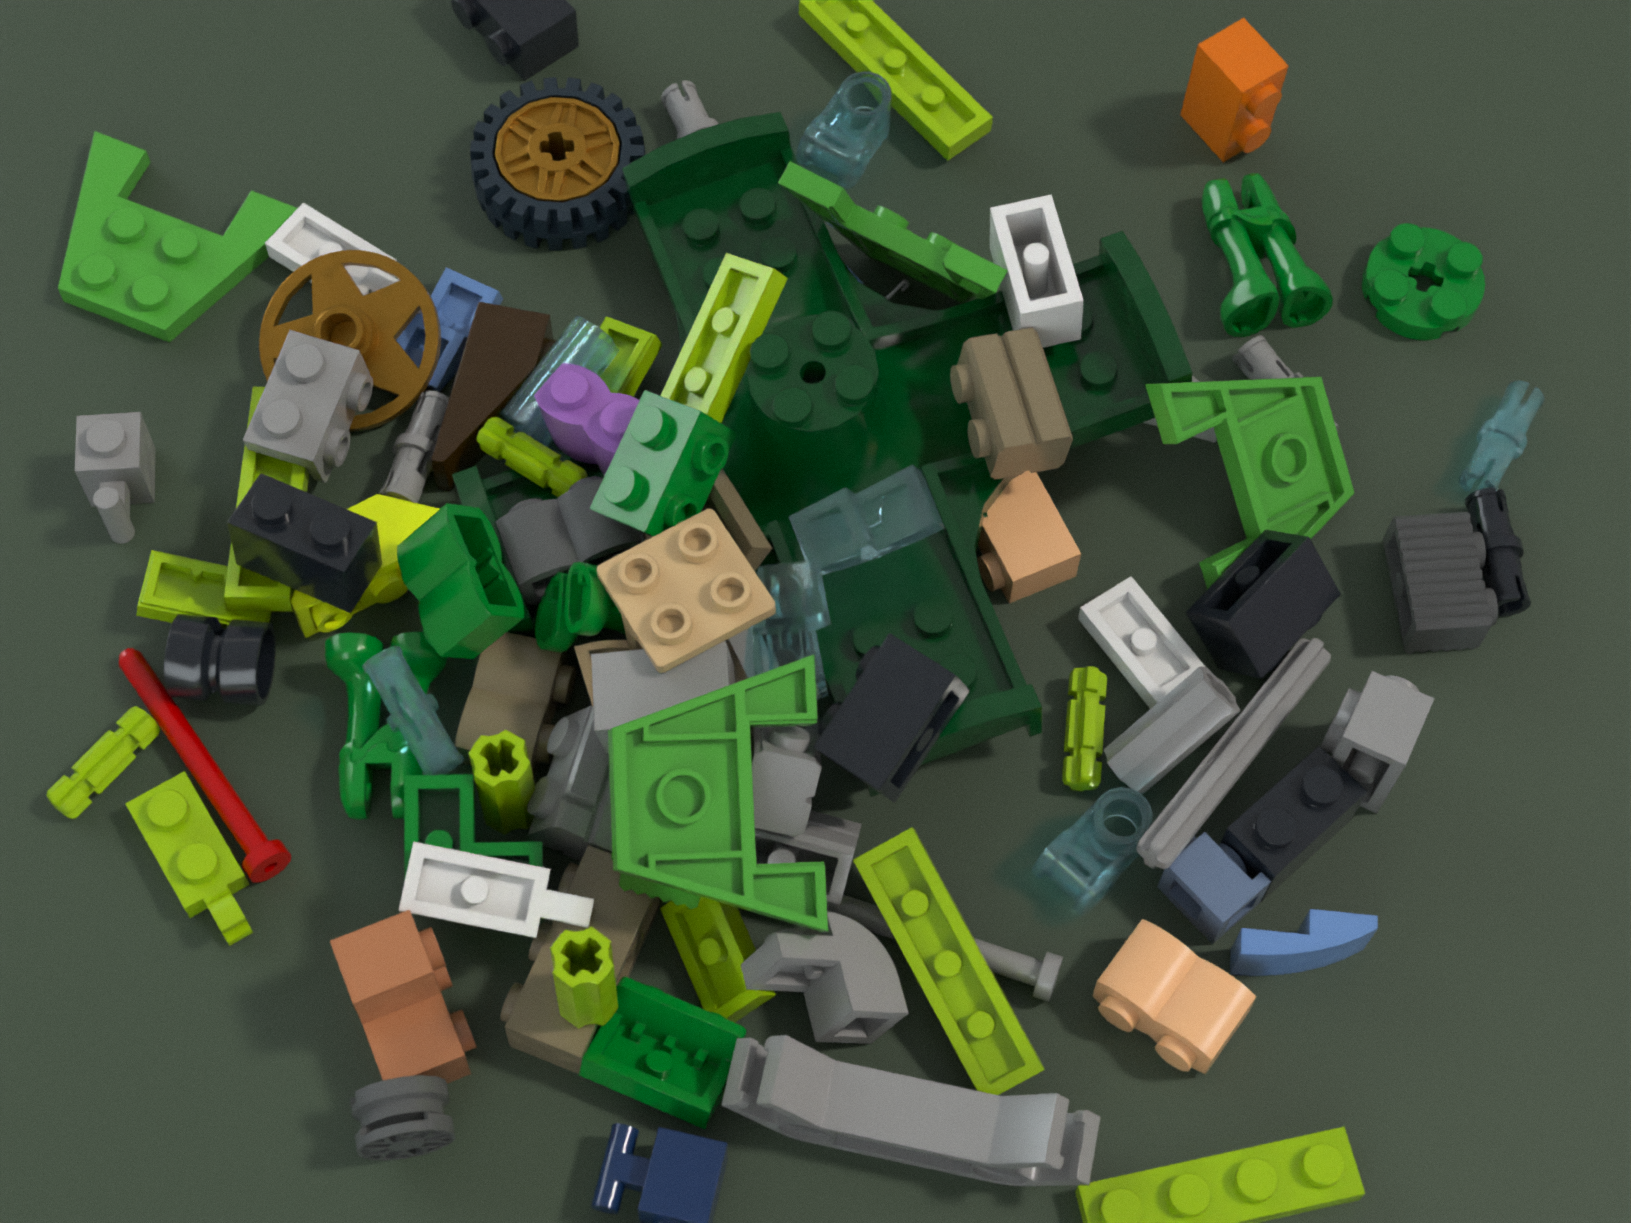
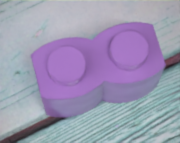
(584, 414)

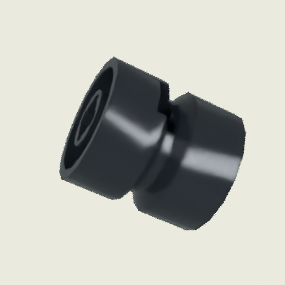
(212, 658)

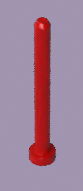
(263, 857)

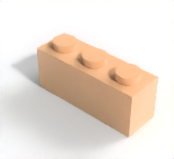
(1025, 541)

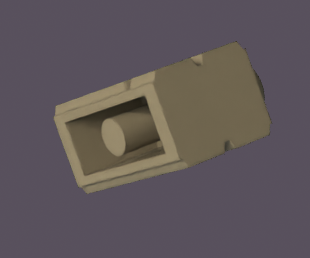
(1011, 403)

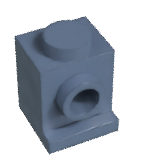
(1212, 886)

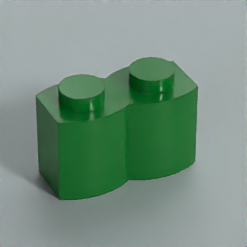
(460, 581)

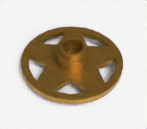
(362, 323)

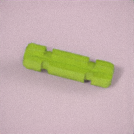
(528, 456)
(1084, 729)
(103, 762)

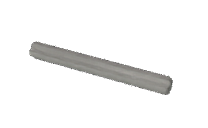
(1233, 754)

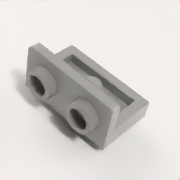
(310, 404)

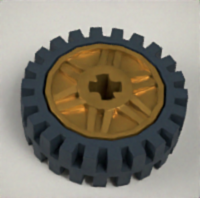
(555, 163)

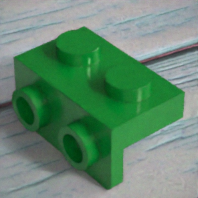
(663, 466)
(663, 1053)

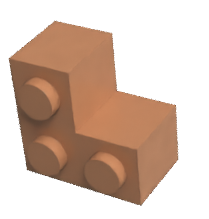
(396, 991)

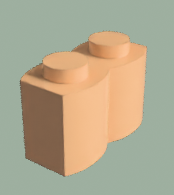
(1172, 997)

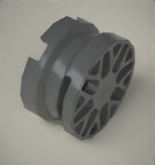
(402, 1118)

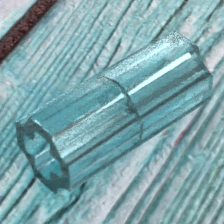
(578, 345)

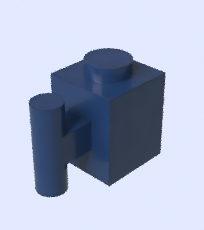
(677, 1182)

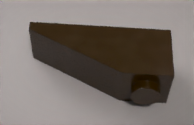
(495, 363)

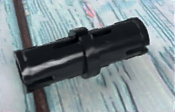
(1503, 550)

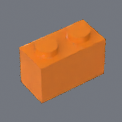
(1234, 90)

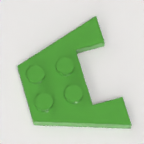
(886, 239)
(147, 264)
(1274, 447)
(688, 797)

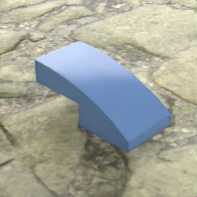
(456, 305)
(1319, 941)

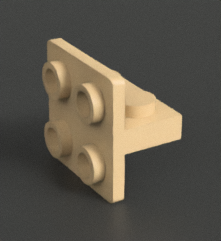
(685, 591)

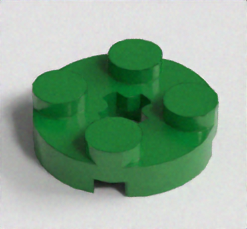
(1431, 253)

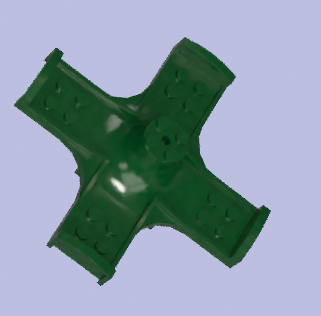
(860, 390)

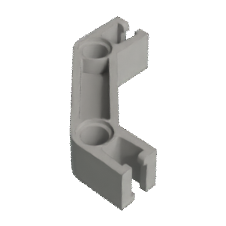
(910, 1118)

